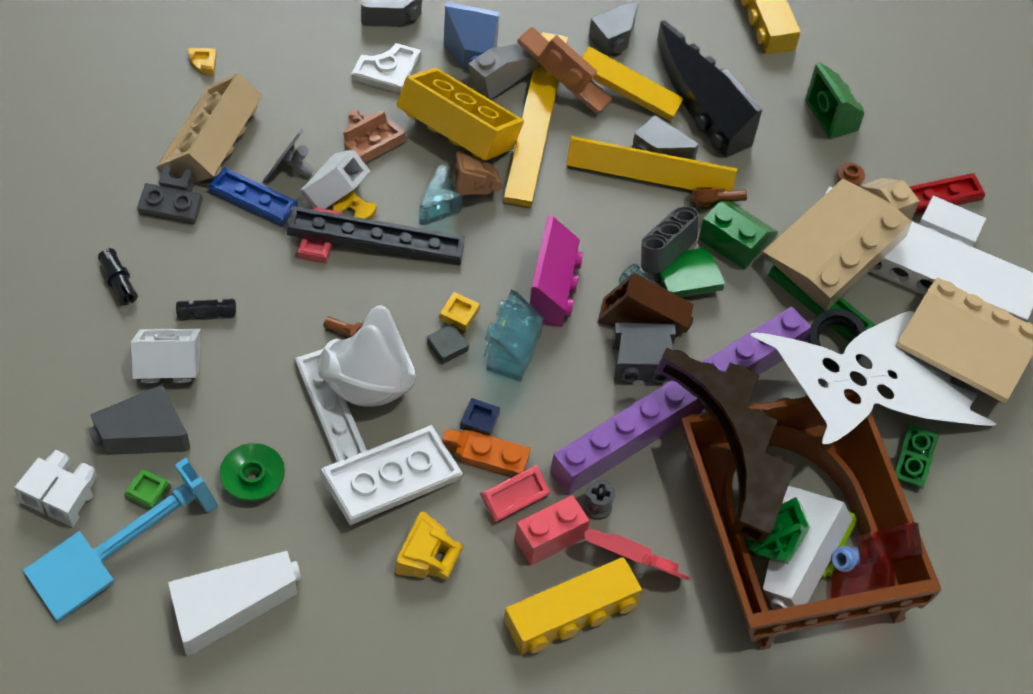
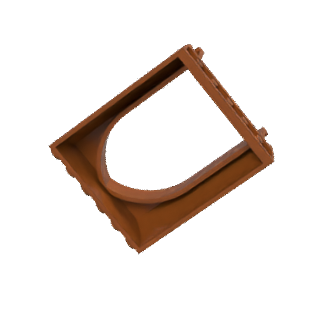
(867, 481)

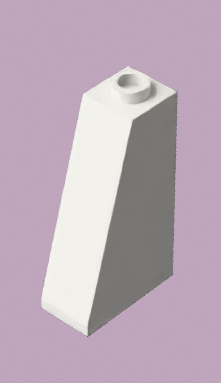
(796, 581)
(230, 596)

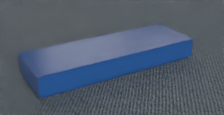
(252, 196)

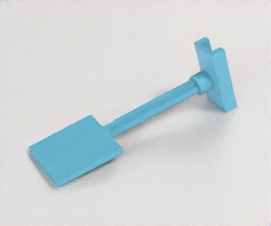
(76, 571)

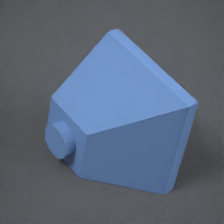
(469, 31)

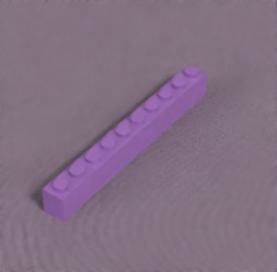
(663, 409)

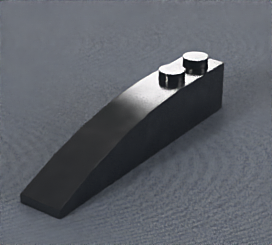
(709, 94)

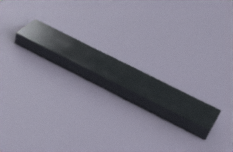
(375, 235)

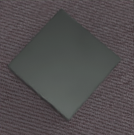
(447, 343)

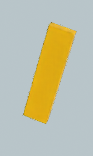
(633, 85)

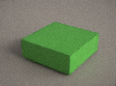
(147, 489)

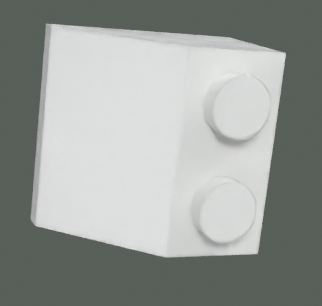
(166, 354)

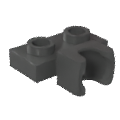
(171, 198)

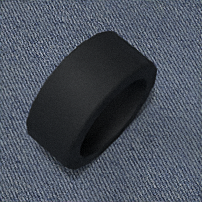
(837, 317)

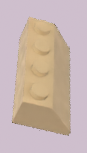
(212, 128)

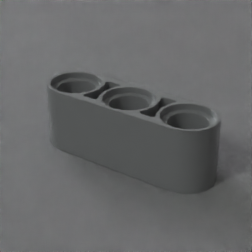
(669, 239)

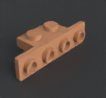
(566, 66)

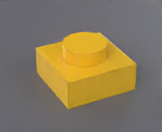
(459, 311)

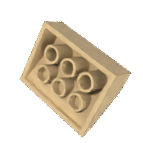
(838, 242)
(969, 339)

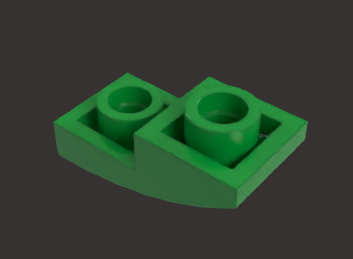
(916, 456)

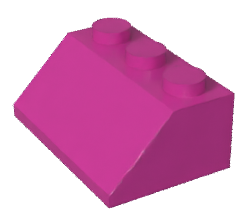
(555, 273)

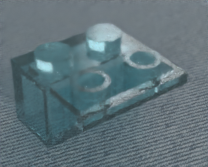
(513, 337)

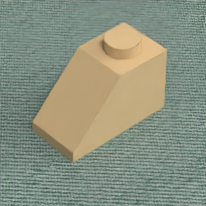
(896, 193)

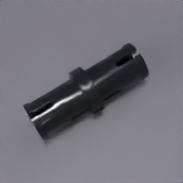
(117, 276)

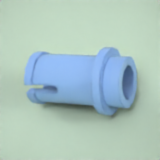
(846, 558)

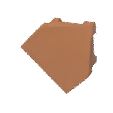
(372, 134)

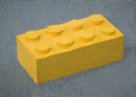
(459, 113)

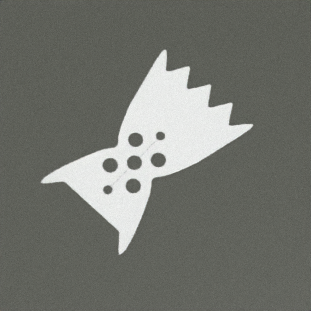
(917, 391)

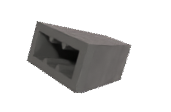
(140, 425)

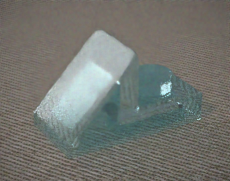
(439, 199)

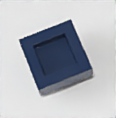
(480, 417)

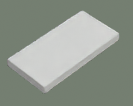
(390, 474)

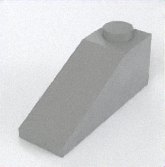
(500, 69)

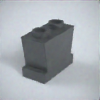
(641, 349)

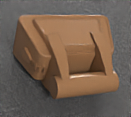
(474, 176)

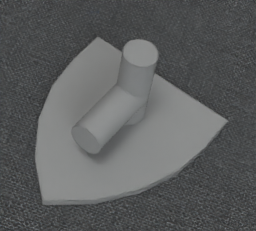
(294, 159)

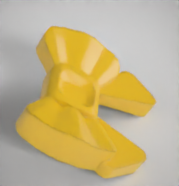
(362, 209)

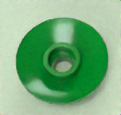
(252, 460)

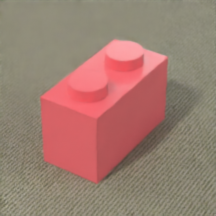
(551, 530)

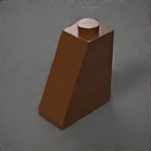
(645, 302)

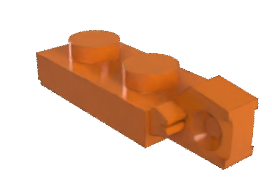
(487, 451)

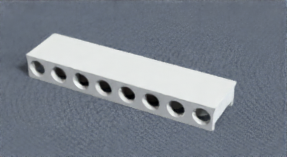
(932, 255)

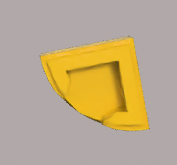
(203, 60)

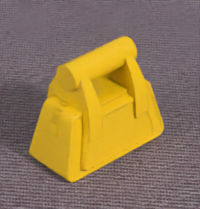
(422, 547)

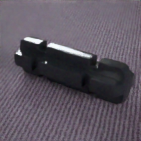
(206, 308)

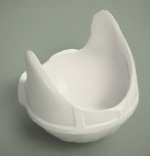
(371, 364)

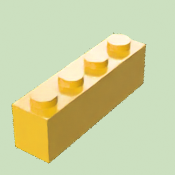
(773, 25)
(572, 606)

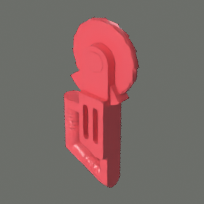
(633, 551)

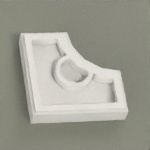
(388, 69)

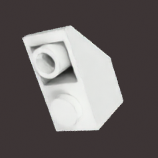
(335, 179)

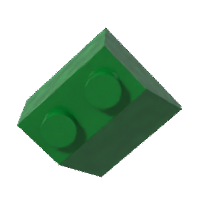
(833, 103)
(735, 233)

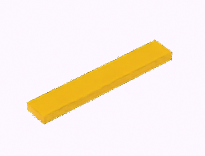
(648, 165)

